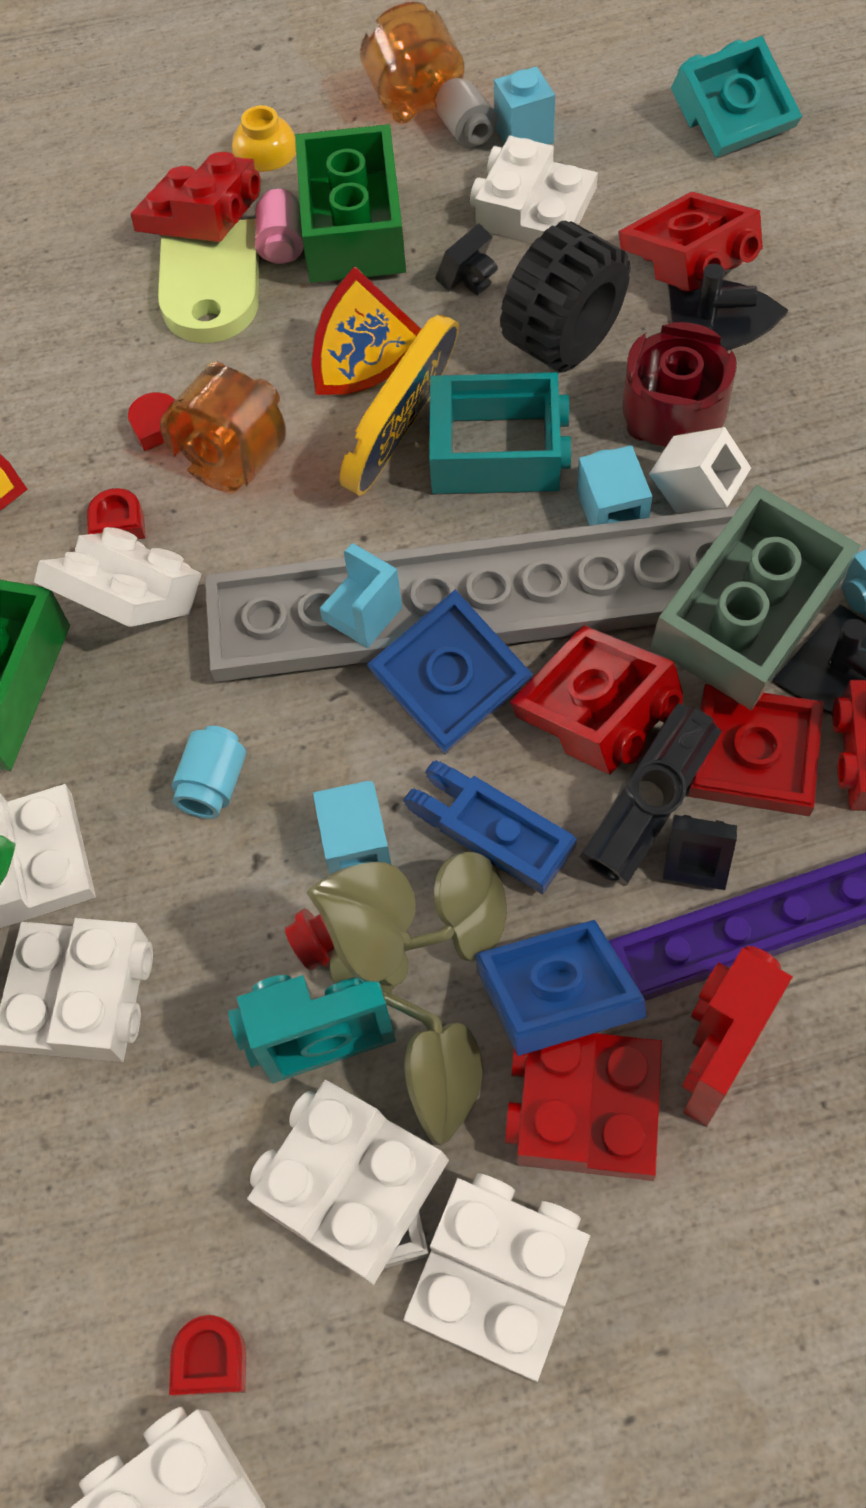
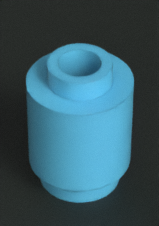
(208, 772)

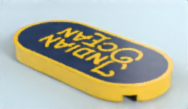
(398, 404)

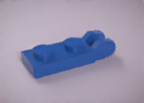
(494, 826)

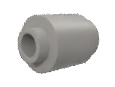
(465, 112)

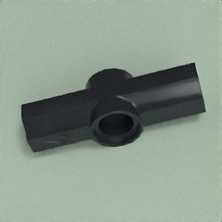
(632, 823)

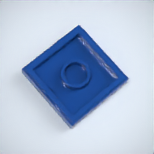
(450, 671)
(559, 987)

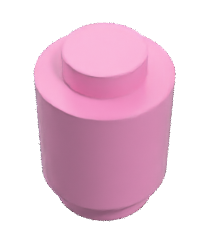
(278, 227)

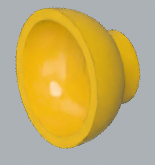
(264, 139)

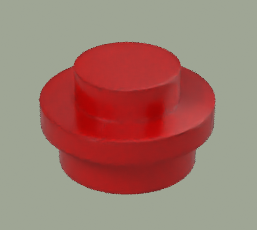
(310, 940)

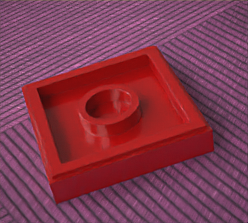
(763, 753)

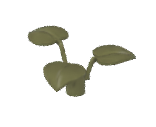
(368, 919)

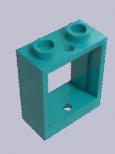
(497, 399)

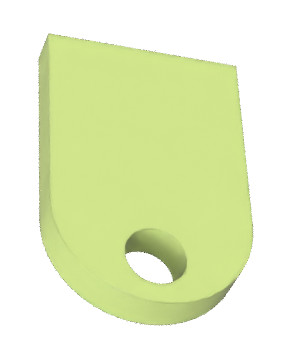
(209, 279)

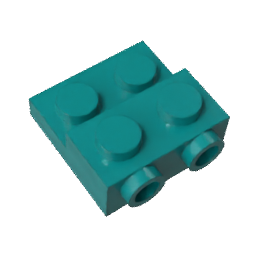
(735, 96)
(295, 1034)

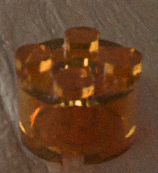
(410, 59)
(225, 426)

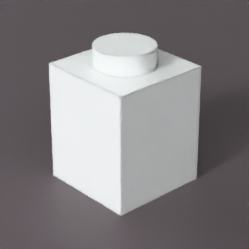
(700, 470)

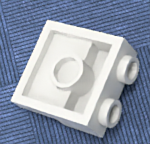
(529, 191)
(122, 578)
(48, 859)
(75, 989)
(346, 1179)
(498, 1275)
(181, 1468)

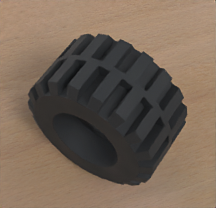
(564, 295)

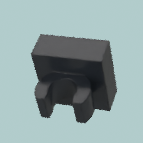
(468, 262)
(700, 852)

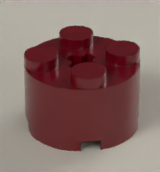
(677, 383)

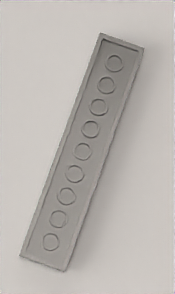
(516, 583)

